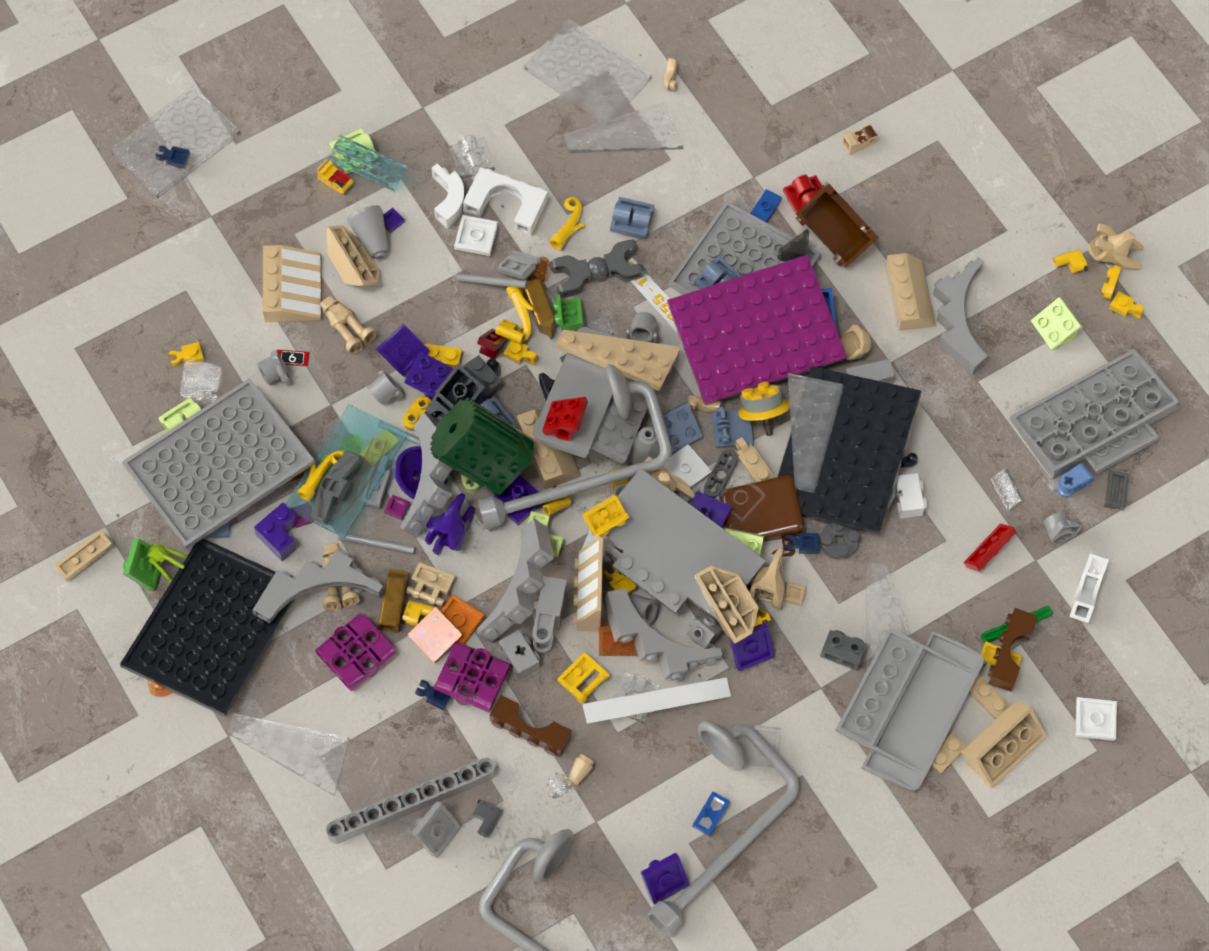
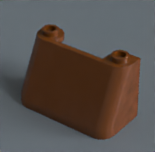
(836, 225)

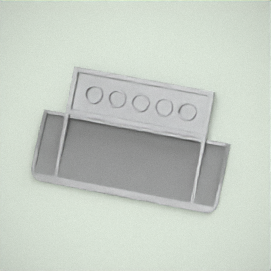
(601, 425)
(909, 704)

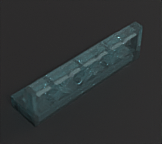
(368, 160)

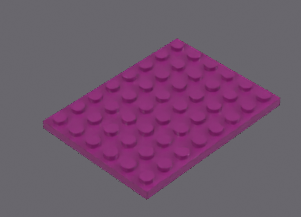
(756, 329)

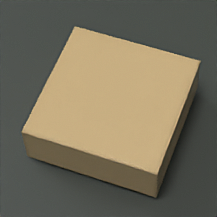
(794, 593)

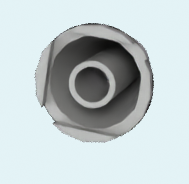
(370, 230)
(644, 446)

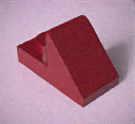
(491, 344)

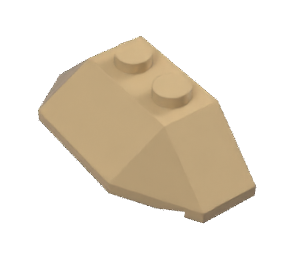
(350, 257)
(728, 601)

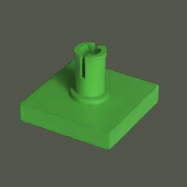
(138, 567)

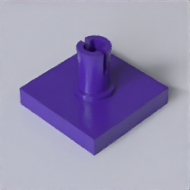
(402, 349)
(518, 489)
(711, 508)
(753, 648)
(664, 878)

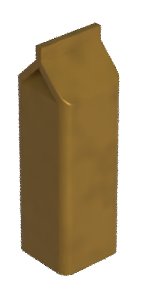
(542, 310)
(393, 600)

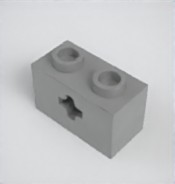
(520, 664)

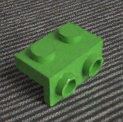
(569, 313)

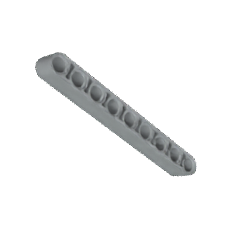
(418, 792)

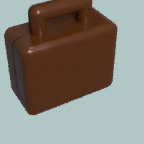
(774, 516)

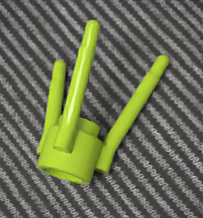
(157, 553)

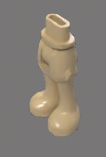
(339, 316)
(332, 601)

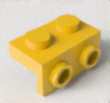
(605, 516)

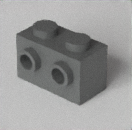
(843, 649)

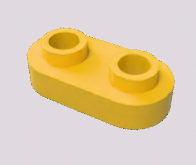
(1108, 288)
(415, 411)

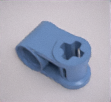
(1074, 480)

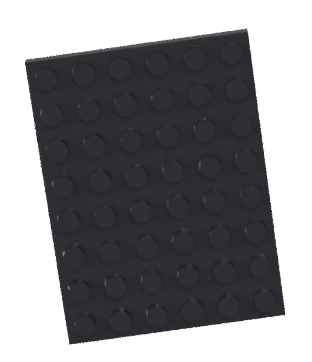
(861, 452)
(204, 628)

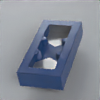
(711, 814)

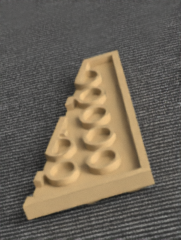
(634, 358)

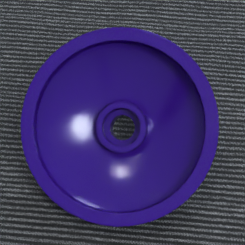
(409, 465)

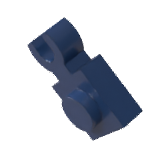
(175, 157)
(806, 543)
(434, 697)

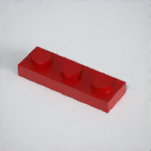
(989, 547)

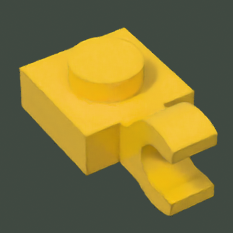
(1124, 304)
(519, 352)

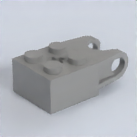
(548, 612)

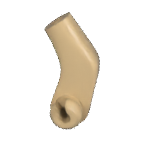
(670, 74)
(697, 402)

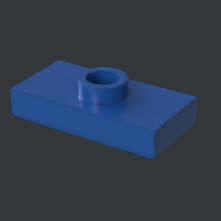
(766, 205)

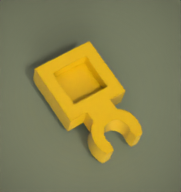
(189, 351)
(619, 581)

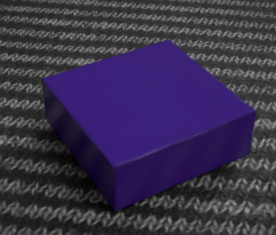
(393, 220)

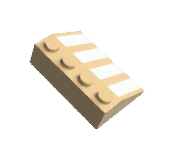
(291, 284)
(589, 587)

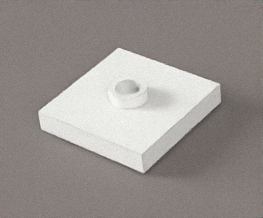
(476, 235)
(688, 466)
(1095, 719)

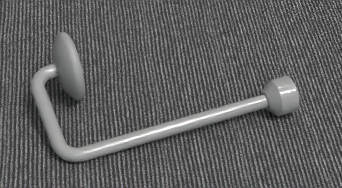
(495, 511)
(723, 746)
(546, 862)

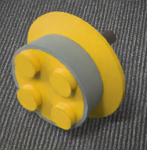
(762, 404)

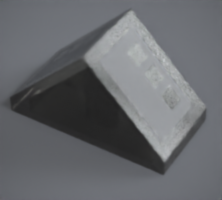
(795, 248)

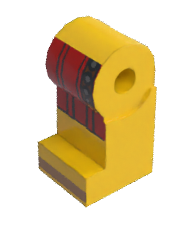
(334, 177)

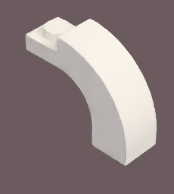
(452, 207)
(1088, 586)

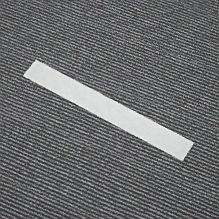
(656, 700)

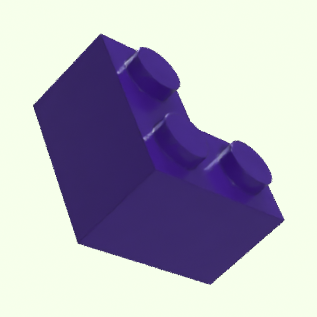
(274, 530)

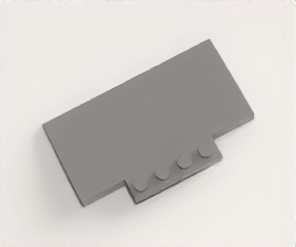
(1097, 417)
(672, 542)

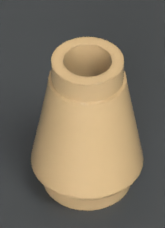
(580, 769)

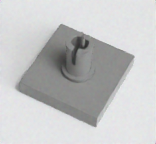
(436, 829)

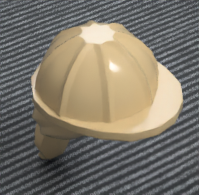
(855, 342)

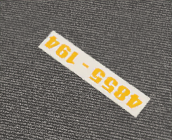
(654, 295)

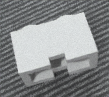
(909, 489)

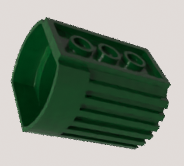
(481, 446)

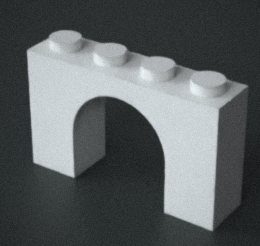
(489, 184)

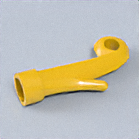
(559, 239)
(522, 307)
(316, 474)

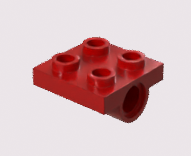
(801, 190)
(565, 417)

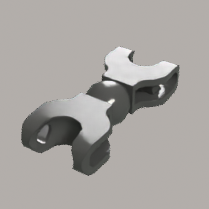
(597, 268)

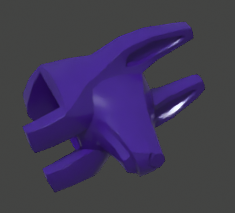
(450, 526)

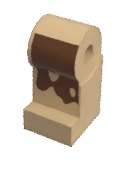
(859, 139)

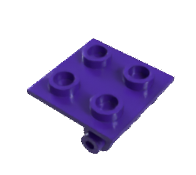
(427, 374)

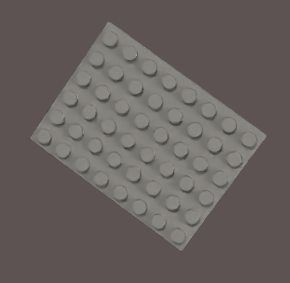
(218, 463)

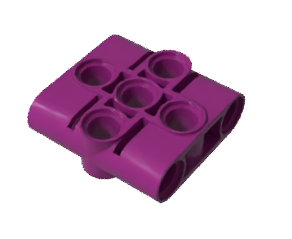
(374, 652)
(459, 659)

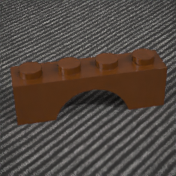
(1005, 670)
(551, 738)

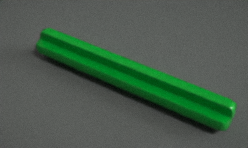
(995, 633)

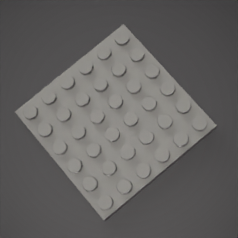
(740, 240)

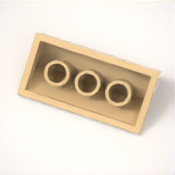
(909, 292)
(550, 463)
(1004, 743)

